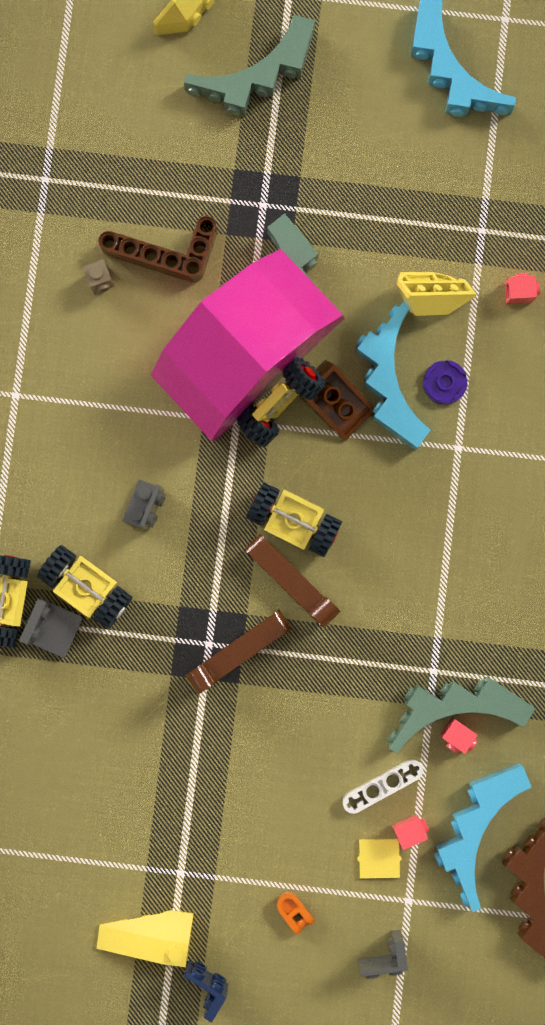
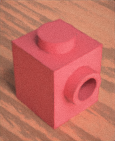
(521, 288)
(458, 737)
(411, 831)

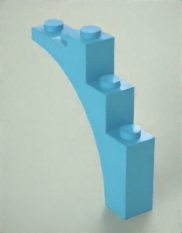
(445, 71)
(379, 352)
(460, 852)

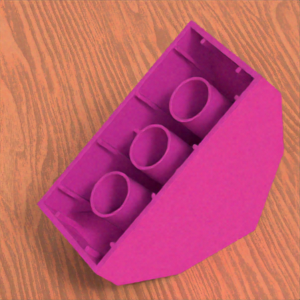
(243, 341)

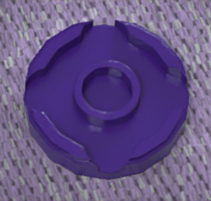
(445, 382)

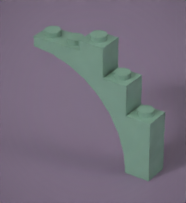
(262, 77)
(293, 243)
(454, 699)

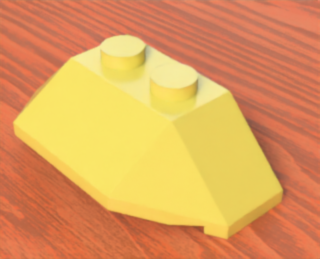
(180, 16)
(433, 292)

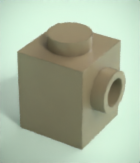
(98, 276)

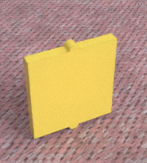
(379, 858)

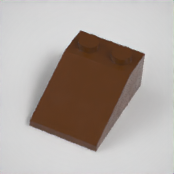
(339, 402)

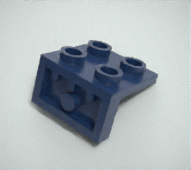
(213, 983)

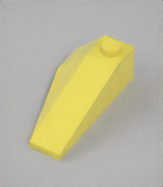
(154, 938)

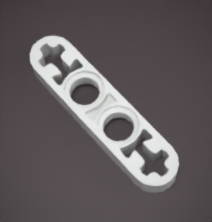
(384, 789)

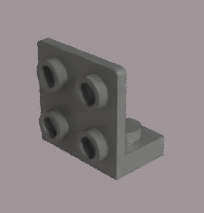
(144, 505)
(51, 628)
(392, 964)

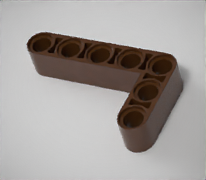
(164, 255)
(292, 581)
(238, 652)

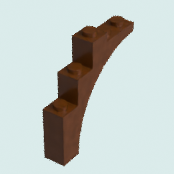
(529, 894)

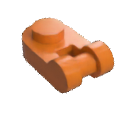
(288, 906)

